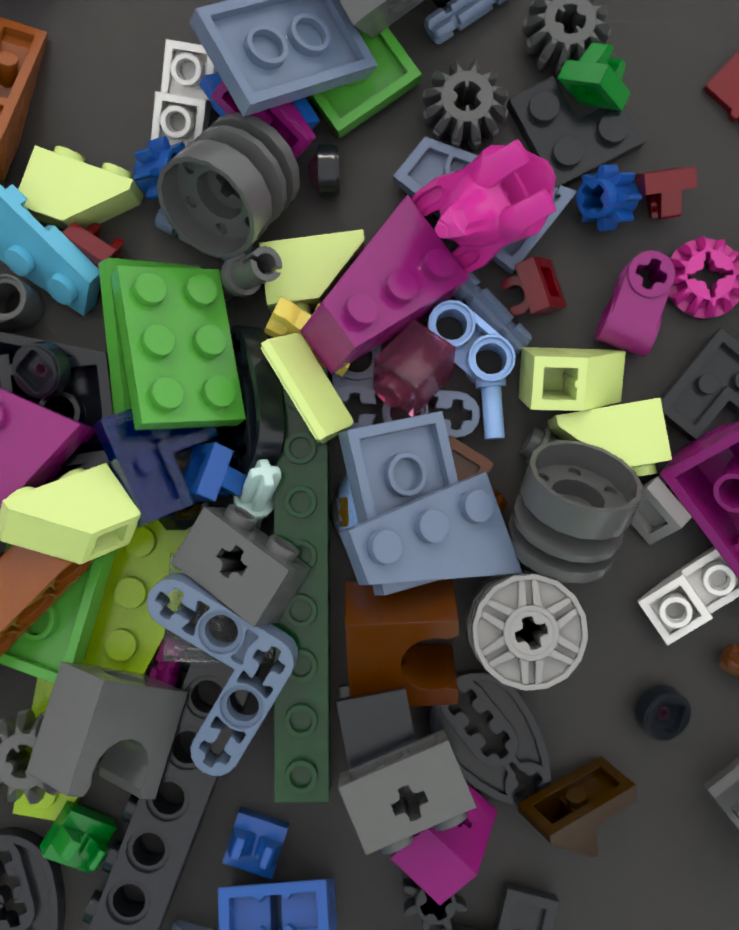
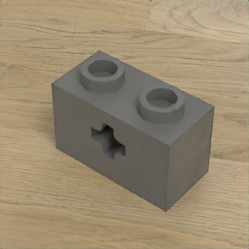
(222, 547)
(384, 818)

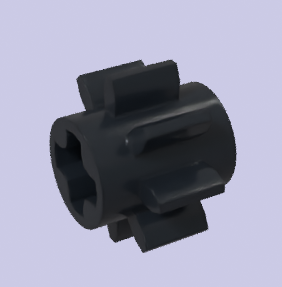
(428, 909)

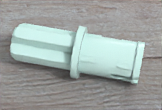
(259, 490)

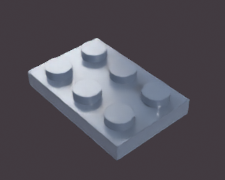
(281, 49)
(396, 465)

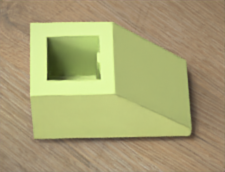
(67, 190)
(570, 378)
(72, 517)

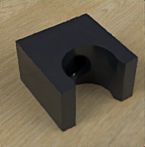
(375, 726)

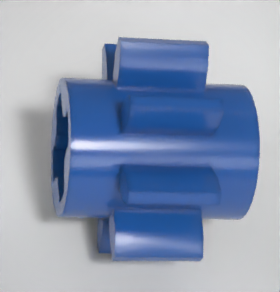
(151, 161)
(608, 197)

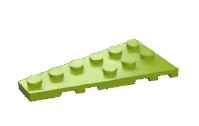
(123, 631)

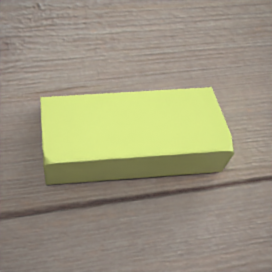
(307, 386)

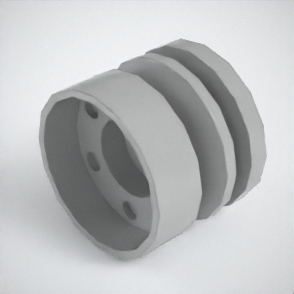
(497, 613)

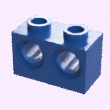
(278, 906)

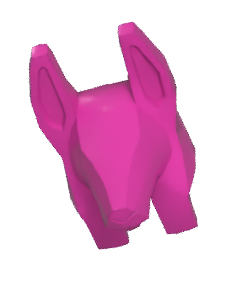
(490, 202)

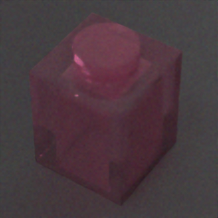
(413, 368)

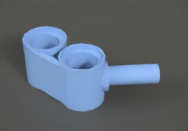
(476, 338)

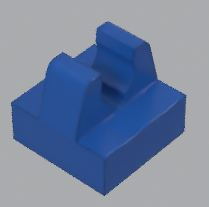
(209, 473)
(255, 842)

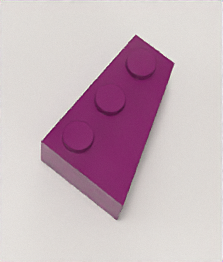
(385, 289)

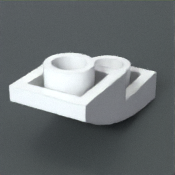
(182, 106)
(690, 595)

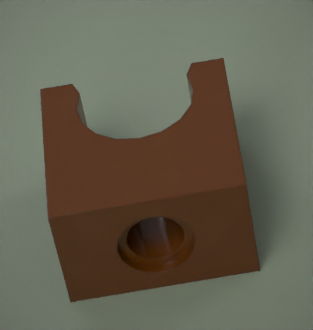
(384, 640)

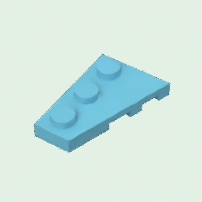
(45, 255)

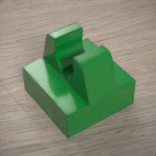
(596, 78)
(78, 837)

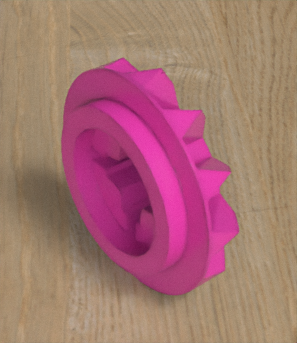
(692, 295)

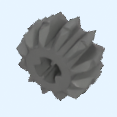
(547, 34)
(465, 87)
(14, 760)

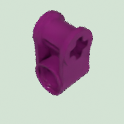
(634, 312)

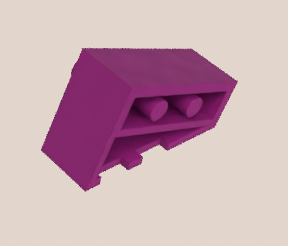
(34, 442)

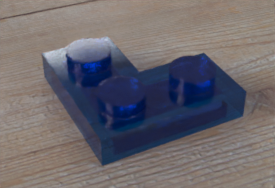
(147, 465)

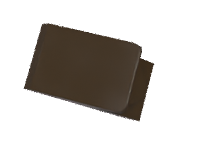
(577, 803)

